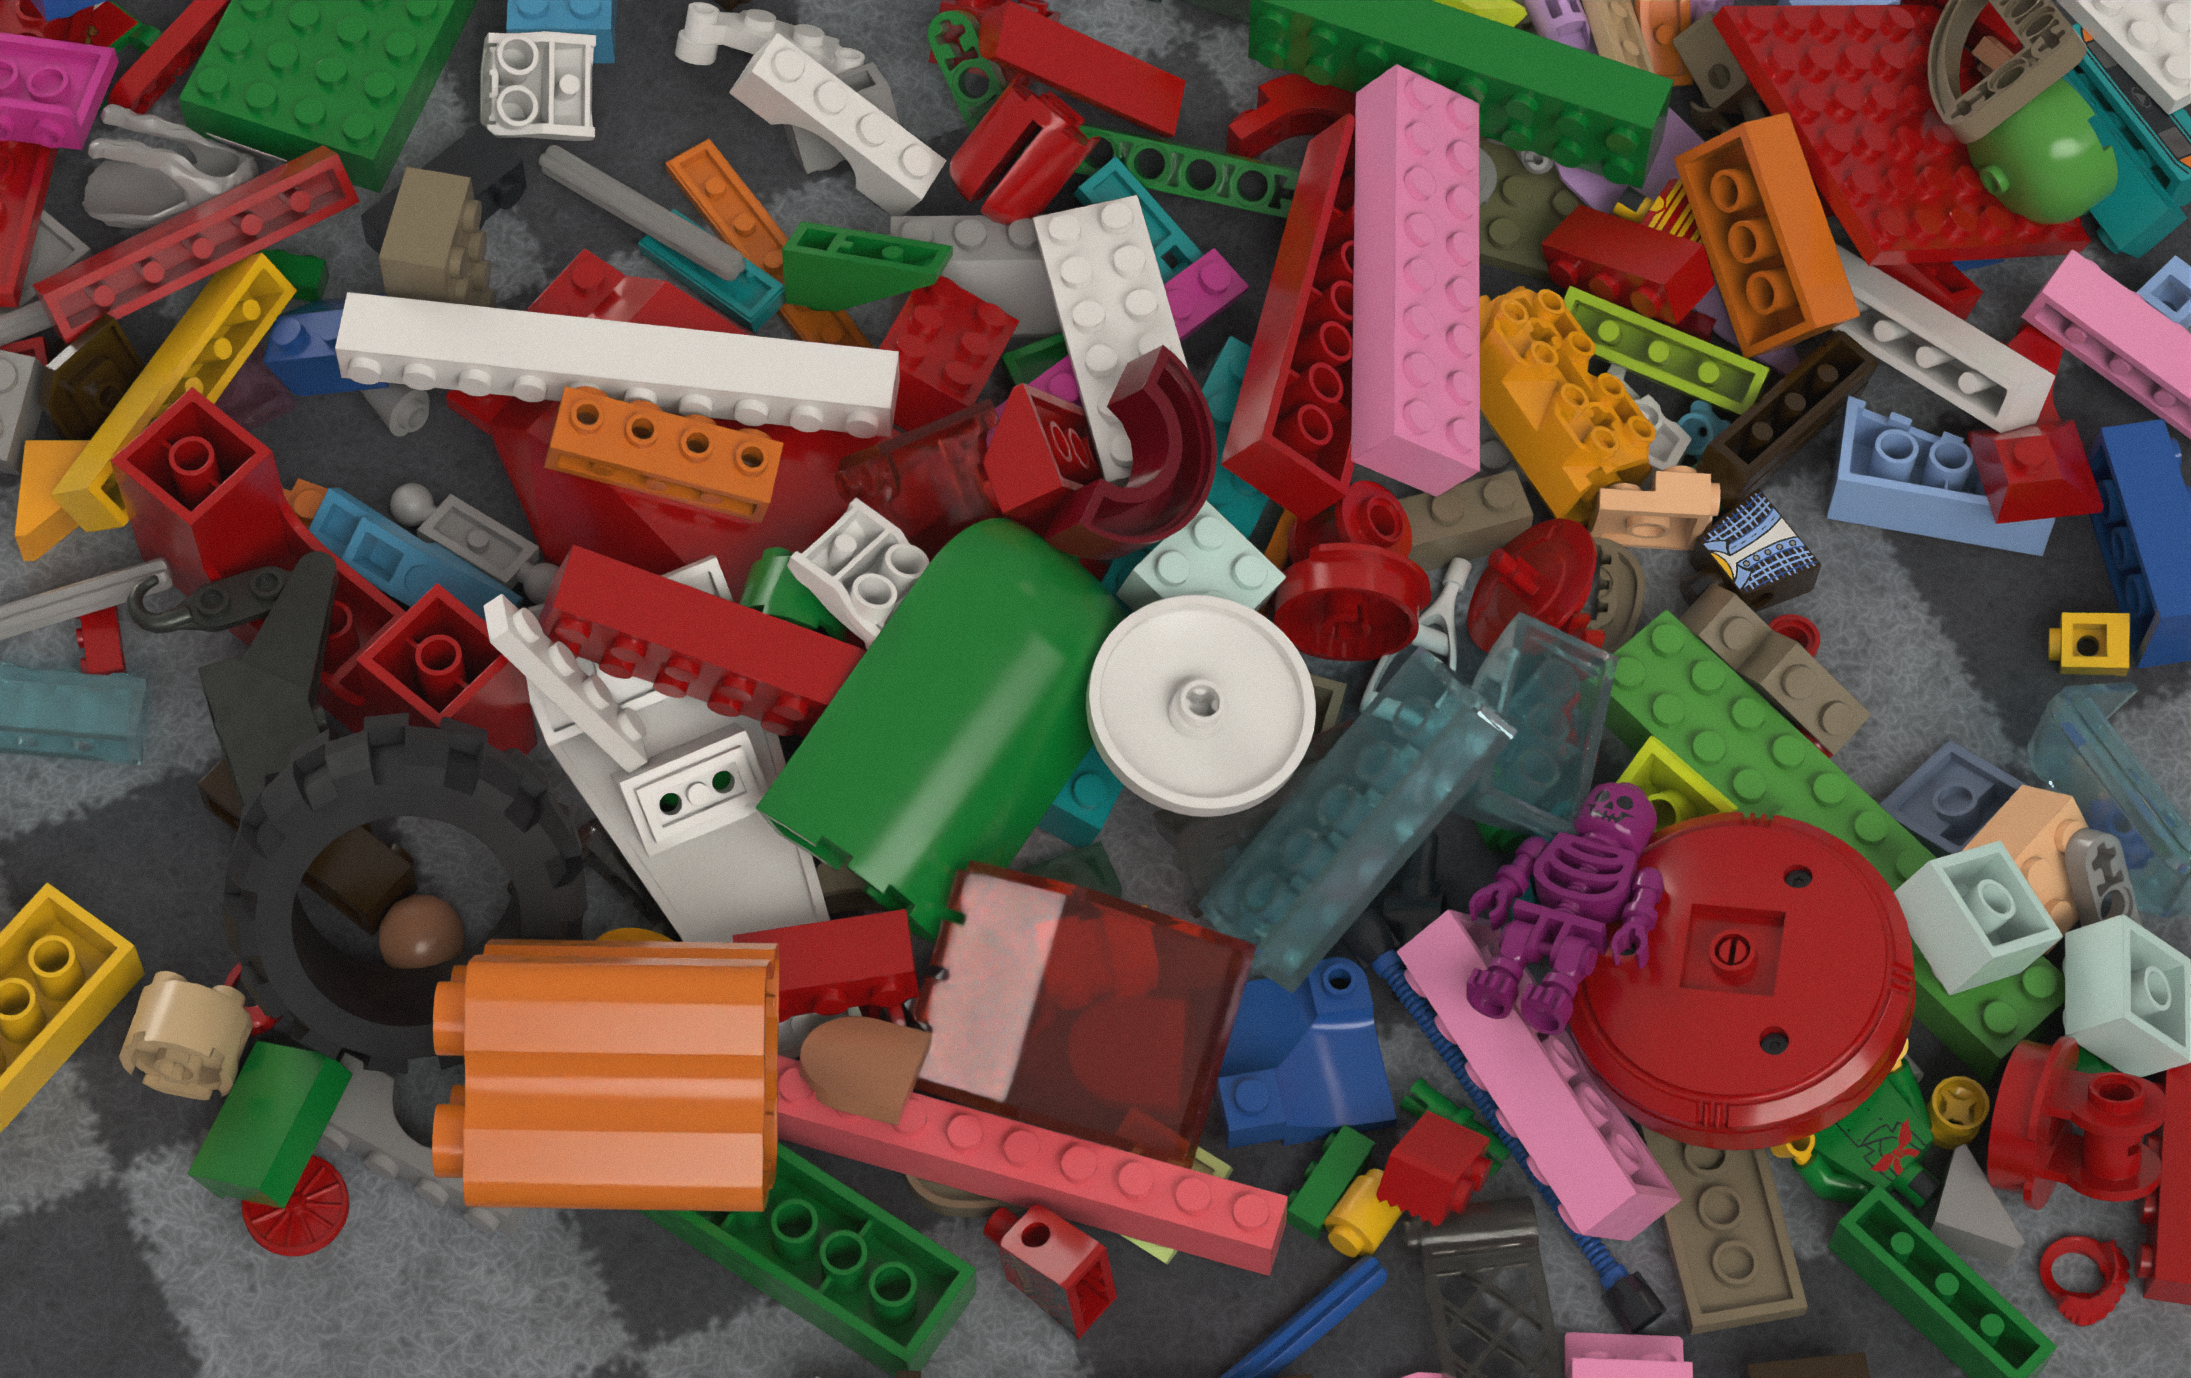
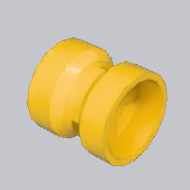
(1959, 1101)

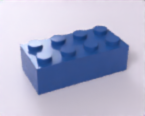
(2146, 536)

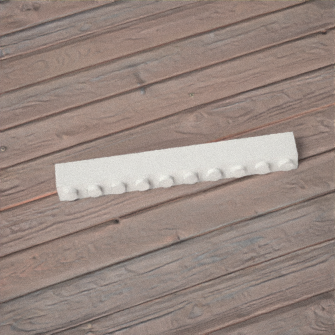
(672, 367)

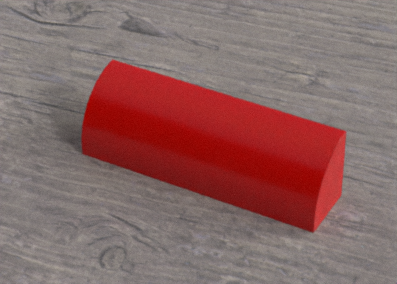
(1082, 68)

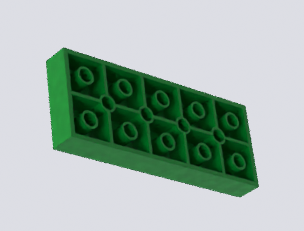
(323, 75)

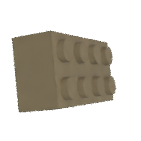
(436, 242)

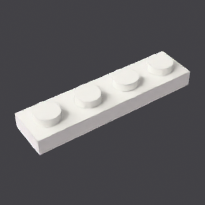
(557, 675)

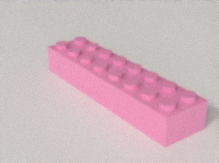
(1416, 283)

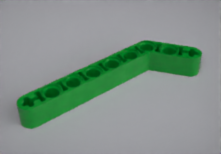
(1126, 144)

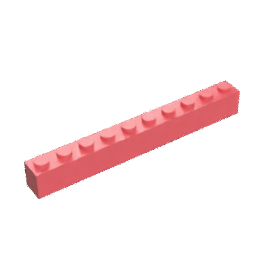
(1047, 1168)

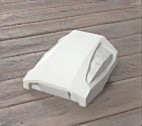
(537, 78)
(860, 570)

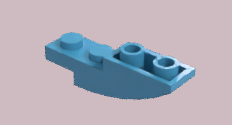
(396, 558)

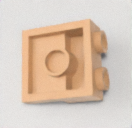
(1665, 517)

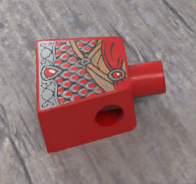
(1054, 1265)

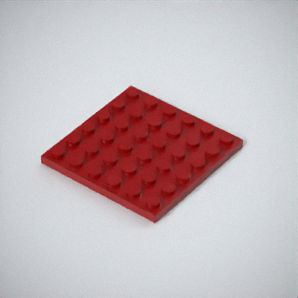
(1874, 134)

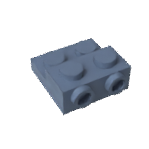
(1950, 799)

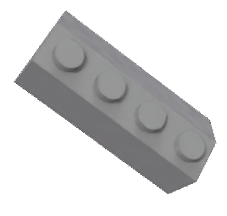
(992, 263)

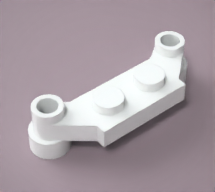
(752, 29)

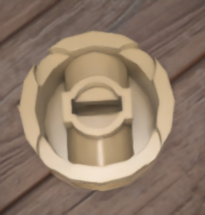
(187, 1037)

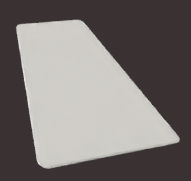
(256, 153)

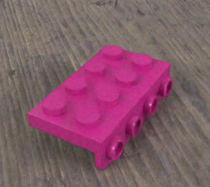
(51, 89)

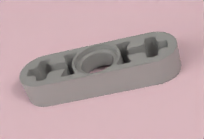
(2096, 868)

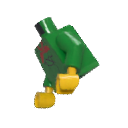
(1871, 1146)

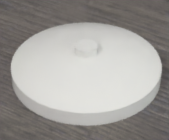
(1200, 705)

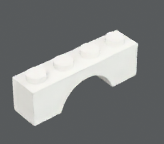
(796, 90)

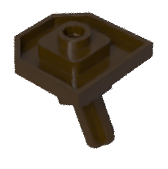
(88, 379)

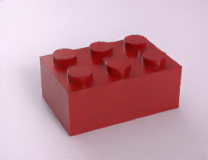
(945, 350)

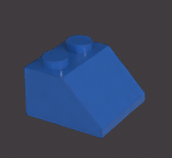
(304, 350)

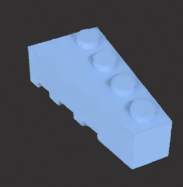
(1918, 484)

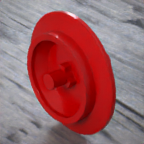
(1537, 573)

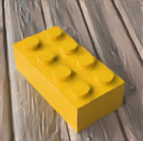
(56, 986)

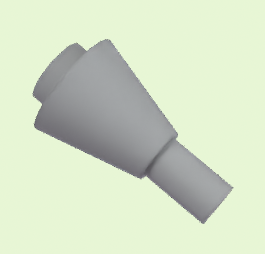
(399, 407)

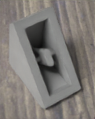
(1971, 1216)

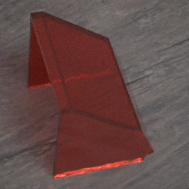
(1080, 1011)

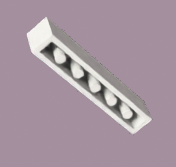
(1943, 350)

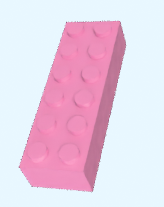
(1542, 1089)

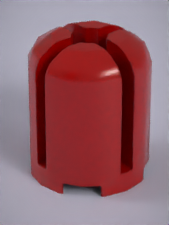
(1000, 141)

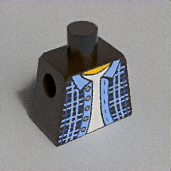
(1752, 556)

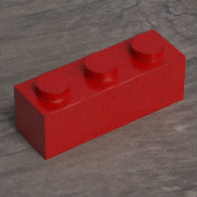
(102, 642)

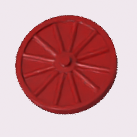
(309, 1218)

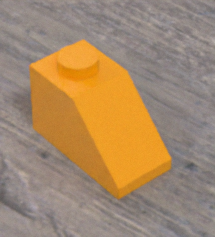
(39, 517)

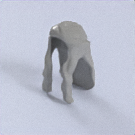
(160, 180)

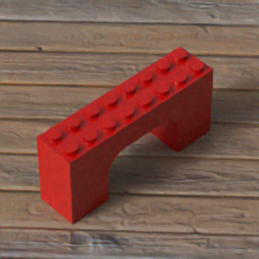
(217, 508)

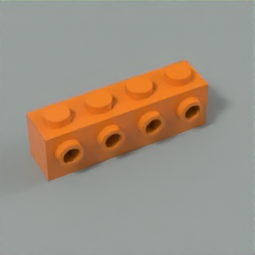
(664, 453)

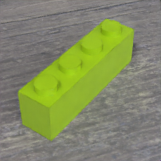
(1668, 355)

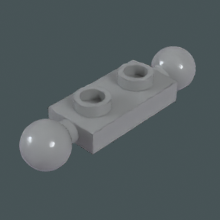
(474, 539)

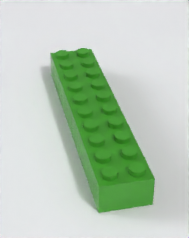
(1758, 760)

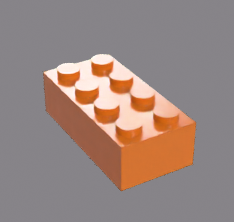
(1766, 235)

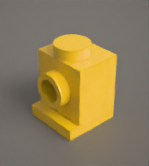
(2107, 630)

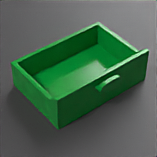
(270, 1124)

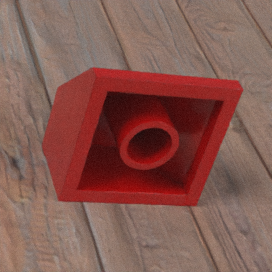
(2035, 472)

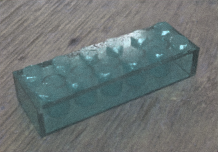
(1357, 818)

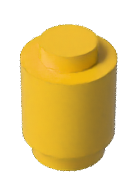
(1359, 1219)

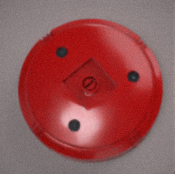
(1765, 987)

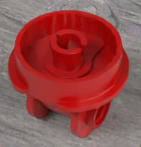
(1352, 580)
(2034, 1122)

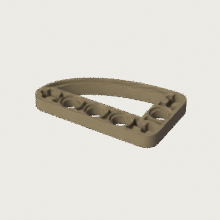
(2048, 54)

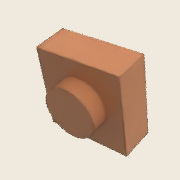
(1991, 54)

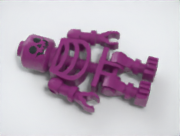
(1582, 888)

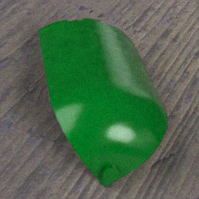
(952, 723)

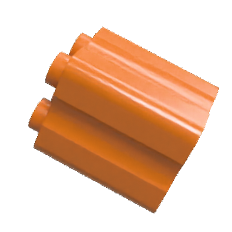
(611, 1075)

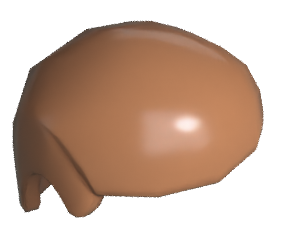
(420, 932)

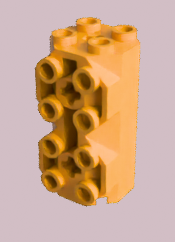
(1551, 414)

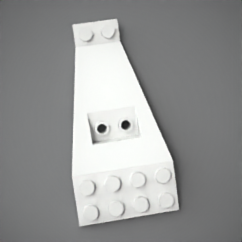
(714, 856)

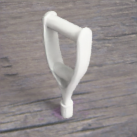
(1431, 639)

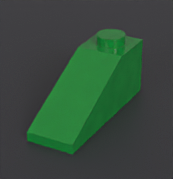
(850, 267)

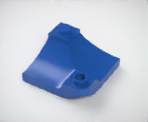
(1304, 1061)

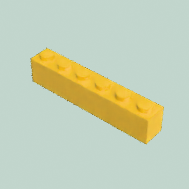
(198, 353)

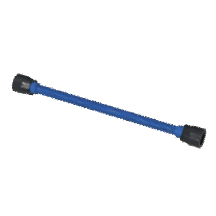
(1375, 947)

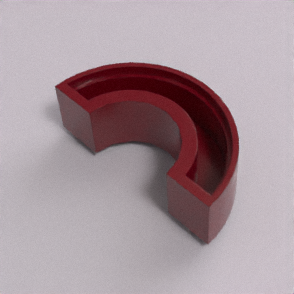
(1170, 470)

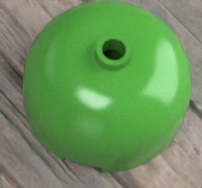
(2047, 159)

